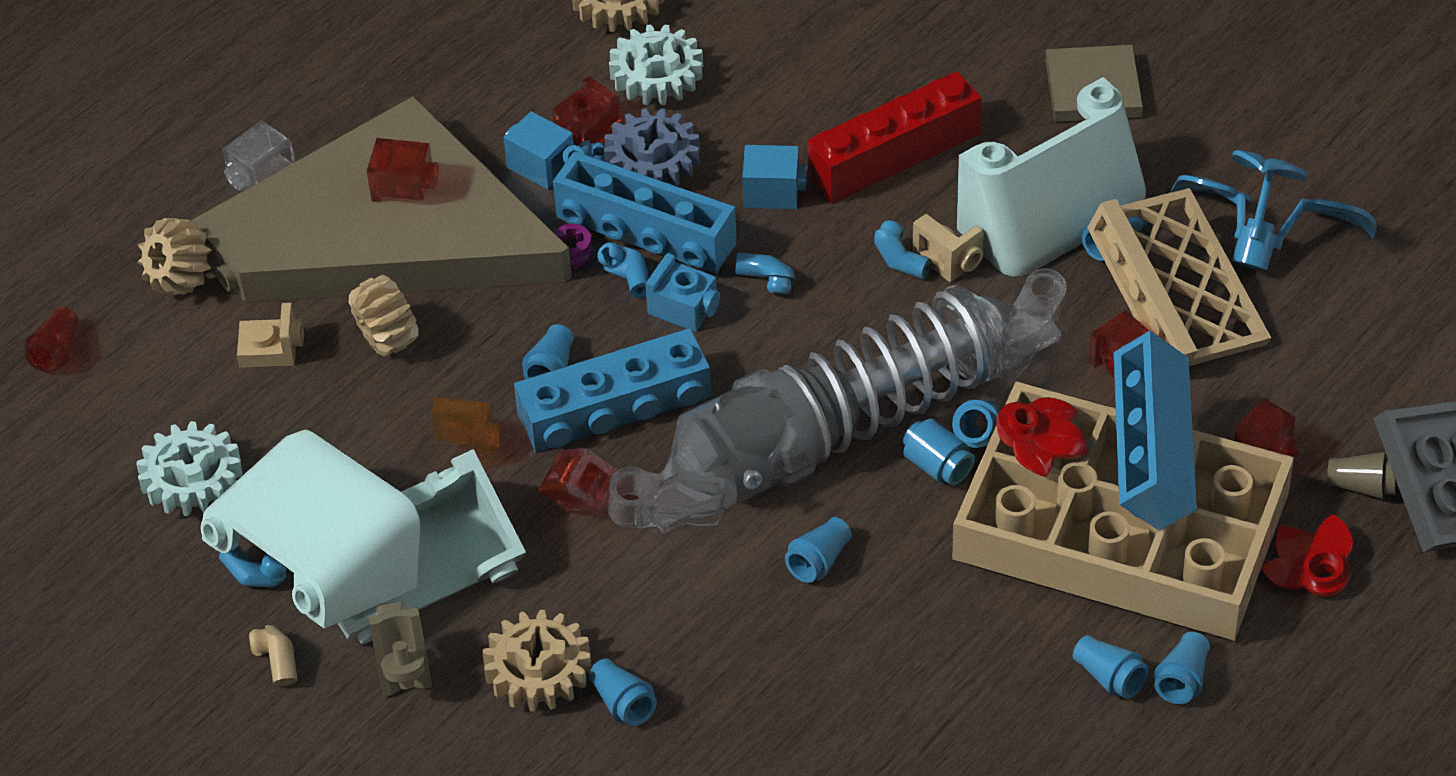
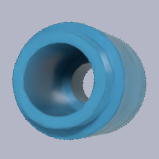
(965, 420)
(938, 452)

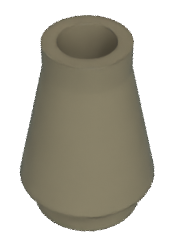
(1363, 474)

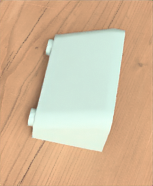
(1045, 198)
(326, 522)
(460, 539)

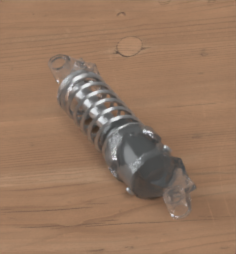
(789, 419)

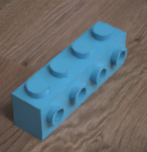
(645, 212)
(613, 390)
(1154, 431)

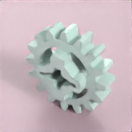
(656, 64)
(188, 468)

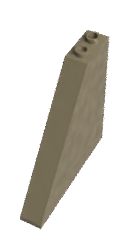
(321, 235)

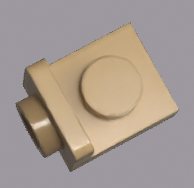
(948, 253)
(270, 341)

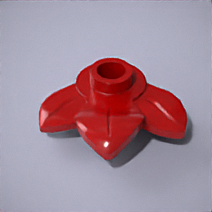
(1041, 433)
(1308, 555)

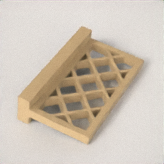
(1143, 283)

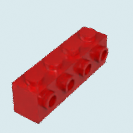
(894, 137)

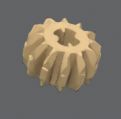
(174, 256)
(383, 315)

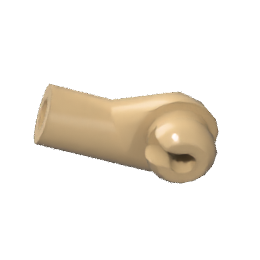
(280, 651)

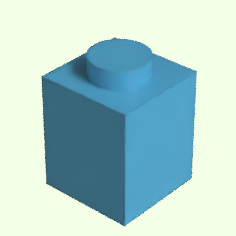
(536, 149)
(772, 177)

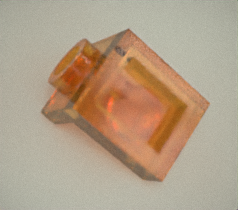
(466, 423)

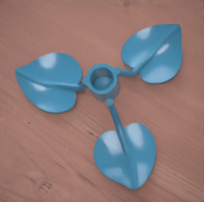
(1257, 237)

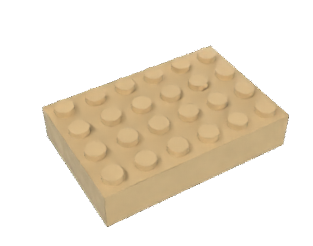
(1080, 540)

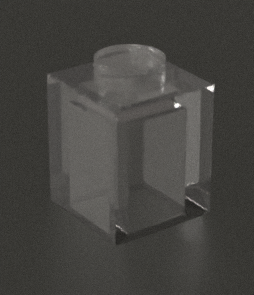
(256, 156)

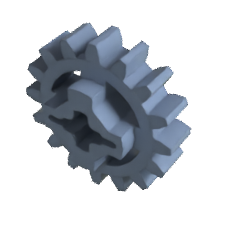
(654, 146)

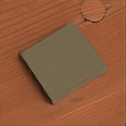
(1075, 68)

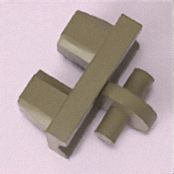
(399, 648)

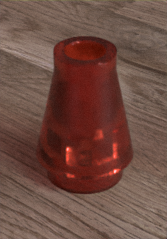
(51, 342)

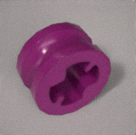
(582, 238)

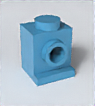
(681, 294)

